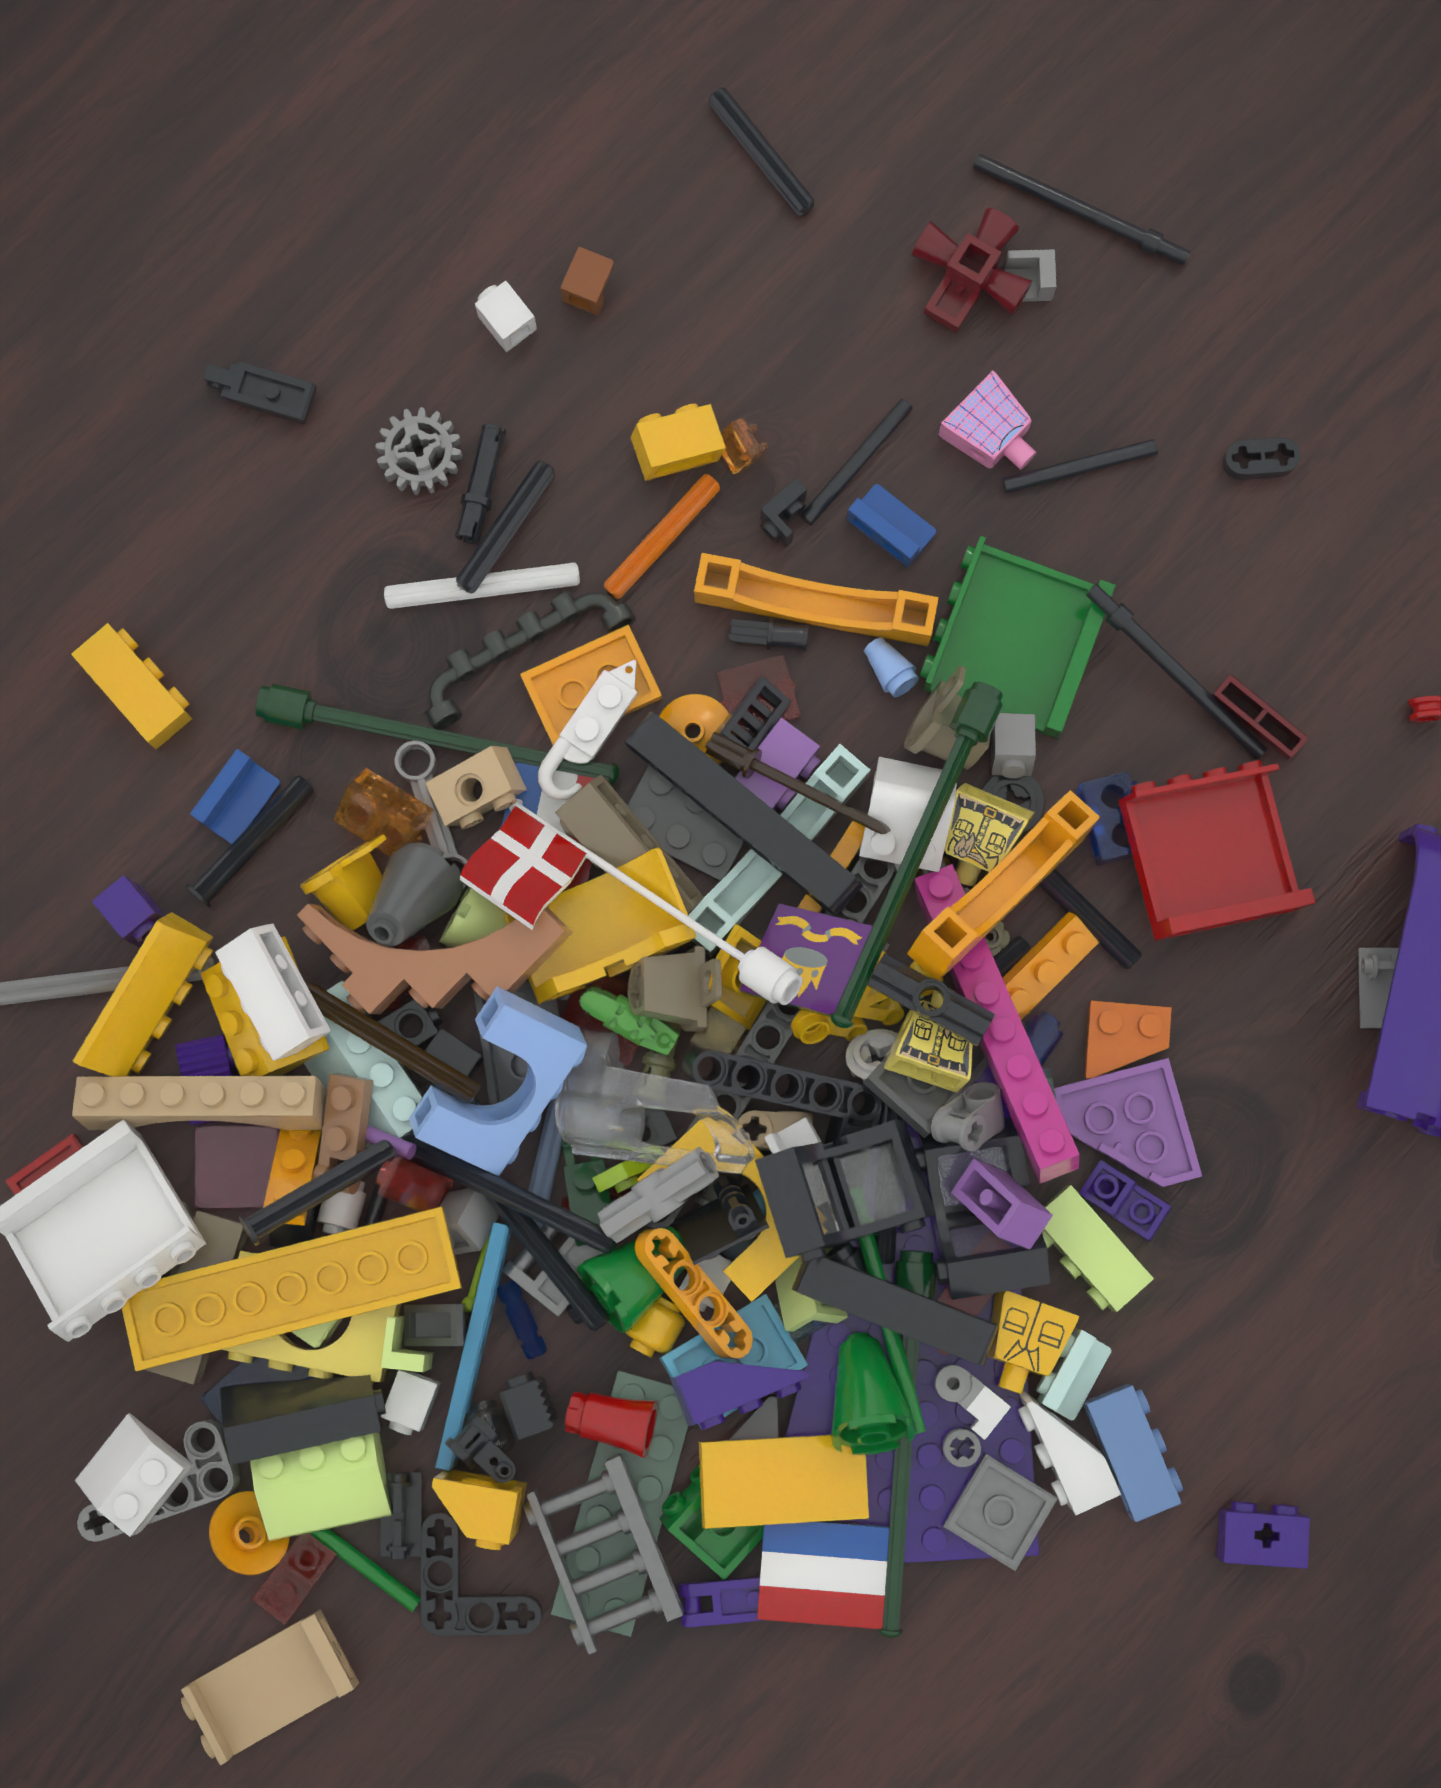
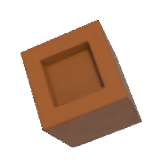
(586, 280)

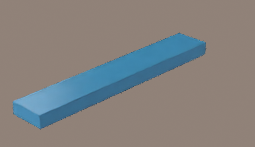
(475, 1341)

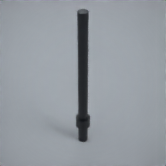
(1150, 241)
(1121, 618)

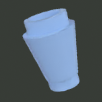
(891, 668)

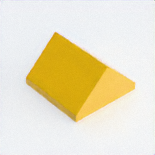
(733, 1002)

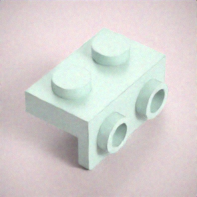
(1073, 1374)

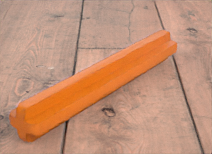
(661, 536)

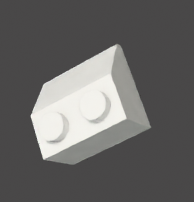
(132, 1475)

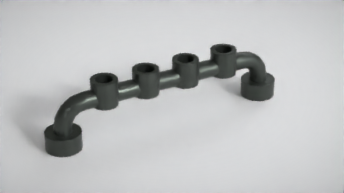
(498, 647)

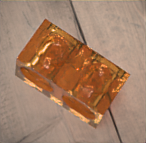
(378, 807)

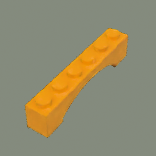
(749, 589)
(1004, 887)

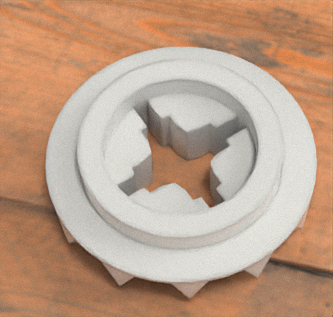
(858, 1052)

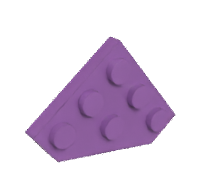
(1134, 1121)

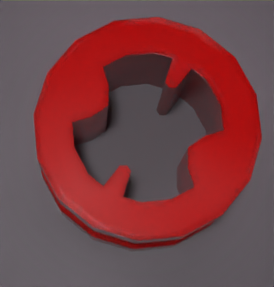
(1425, 709)

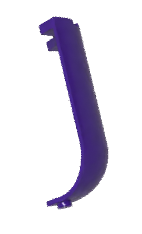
(1408, 1052)

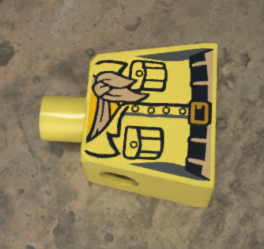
(983, 831)
(930, 1051)

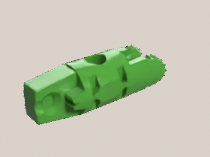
(617, 1016)

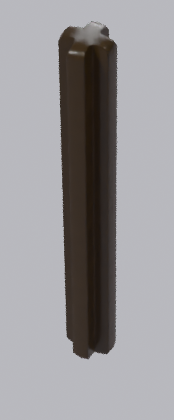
(394, 1045)

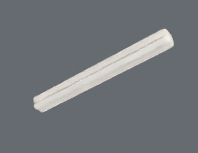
(494, 584)

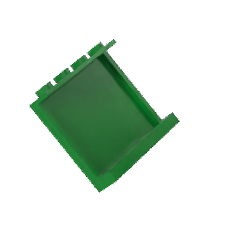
(1018, 632)

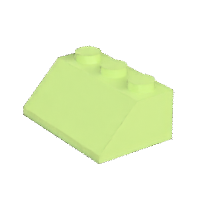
(322, 1486)

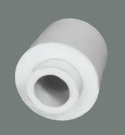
(342, 1211)

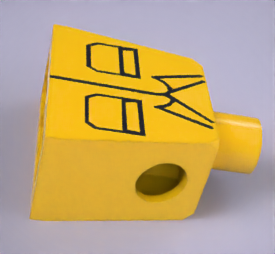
(1027, 1337)

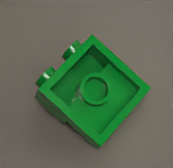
(717, 1547)

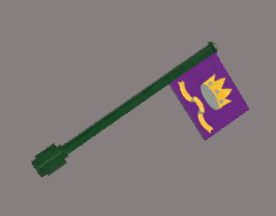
(841, 954)

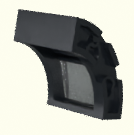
(845, 1196)
(970, 1254)

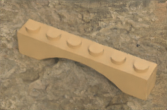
(254, 1100)

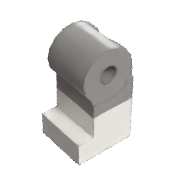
(959, 1386)

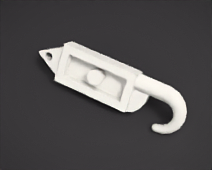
(589, 726)

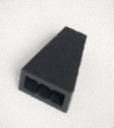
(297, 1415)

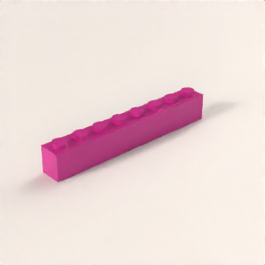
(1005, 1042)

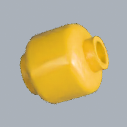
(657, 1328)

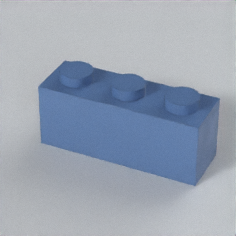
(1133, 1451)

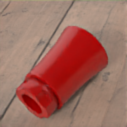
(613, 1421)

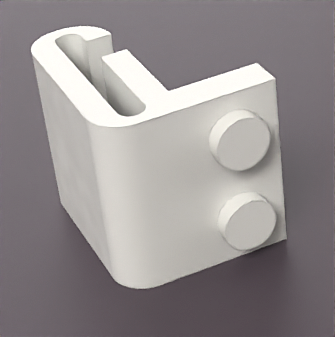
(899, 801)

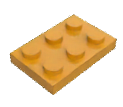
(565, 681)

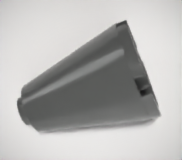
(412, 893)

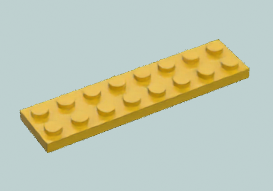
(291, 1288)

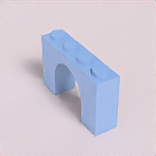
(493, 1133)

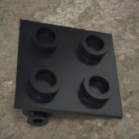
(723, 1221)

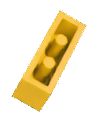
(133, 685)

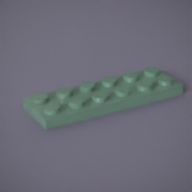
(653, 1483)

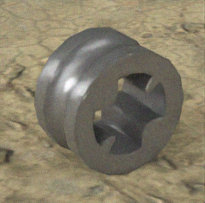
(961, 1460)

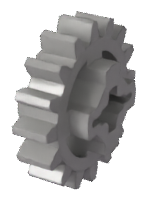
(433, 447)

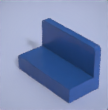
(891, 524)
(236, 797)

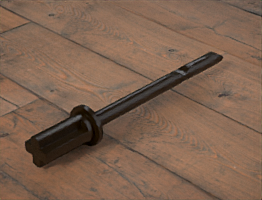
(749, 762)

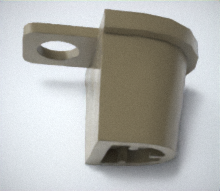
(931, 725)
(675, 988)

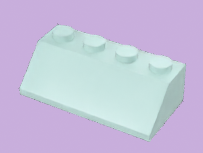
(393, 1089)

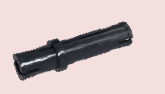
(477, 498)

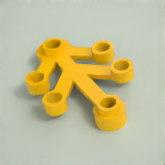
(815, 1027)

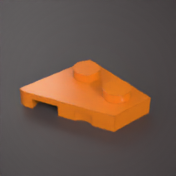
(1123, 1035)

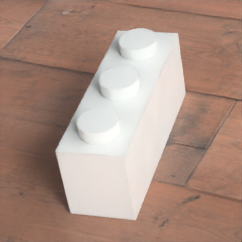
(272, 991)

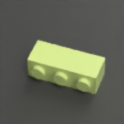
(1093, 1251)

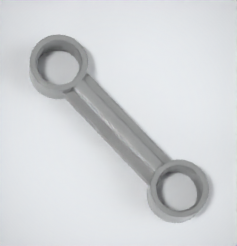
(437, 833)

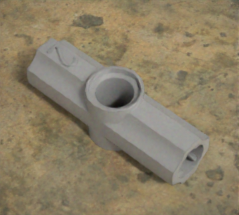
(658, 1194)

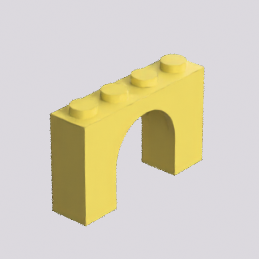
(353, 1354)

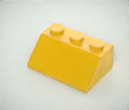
(241, 1033)
(482, 1506)

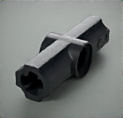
(906, 985)

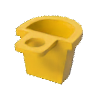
(348, 885)

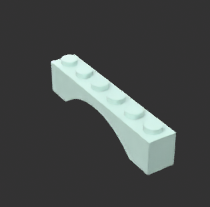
(753, 876)

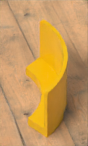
(611, 927)

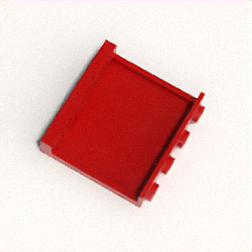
(1211, 850)

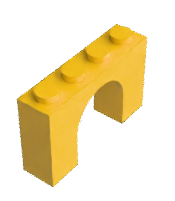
(765, 1256)

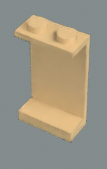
(268, 1687)

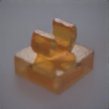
(741, 445)

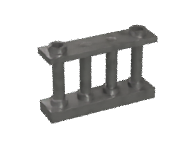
(644, 1558)

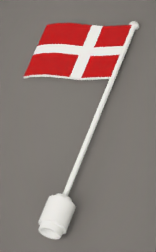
(534, 862)

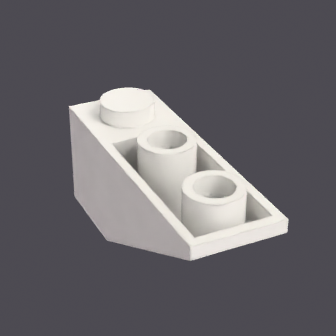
(1078, 1465)

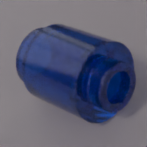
(1042, 1033)

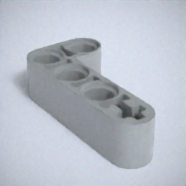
(196, 1480)

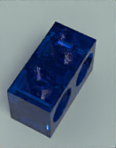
(1100, 836)

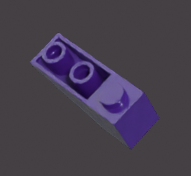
(722, 1386)

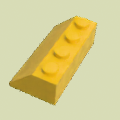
(145, 997)

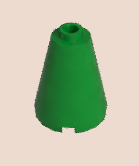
(624, 1283)
(868, 1400)

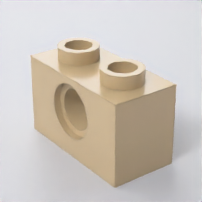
(454, 788)

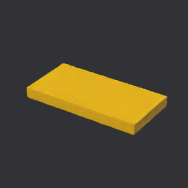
(780, 1482)

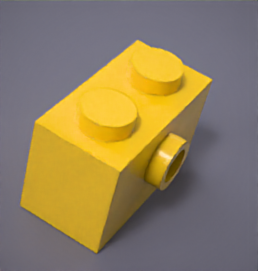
(677, 441)

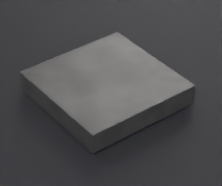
(999, 1512)

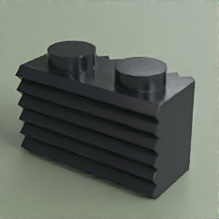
(528, 1405)

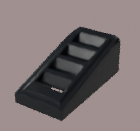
(733, 731)

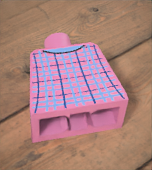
(990, 425)

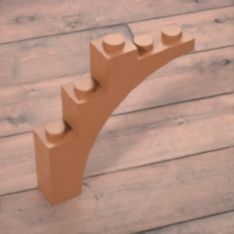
(437, 975)

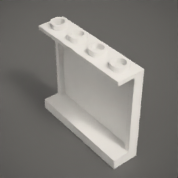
(98, 1230)

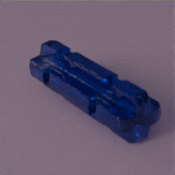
(521, 1319)

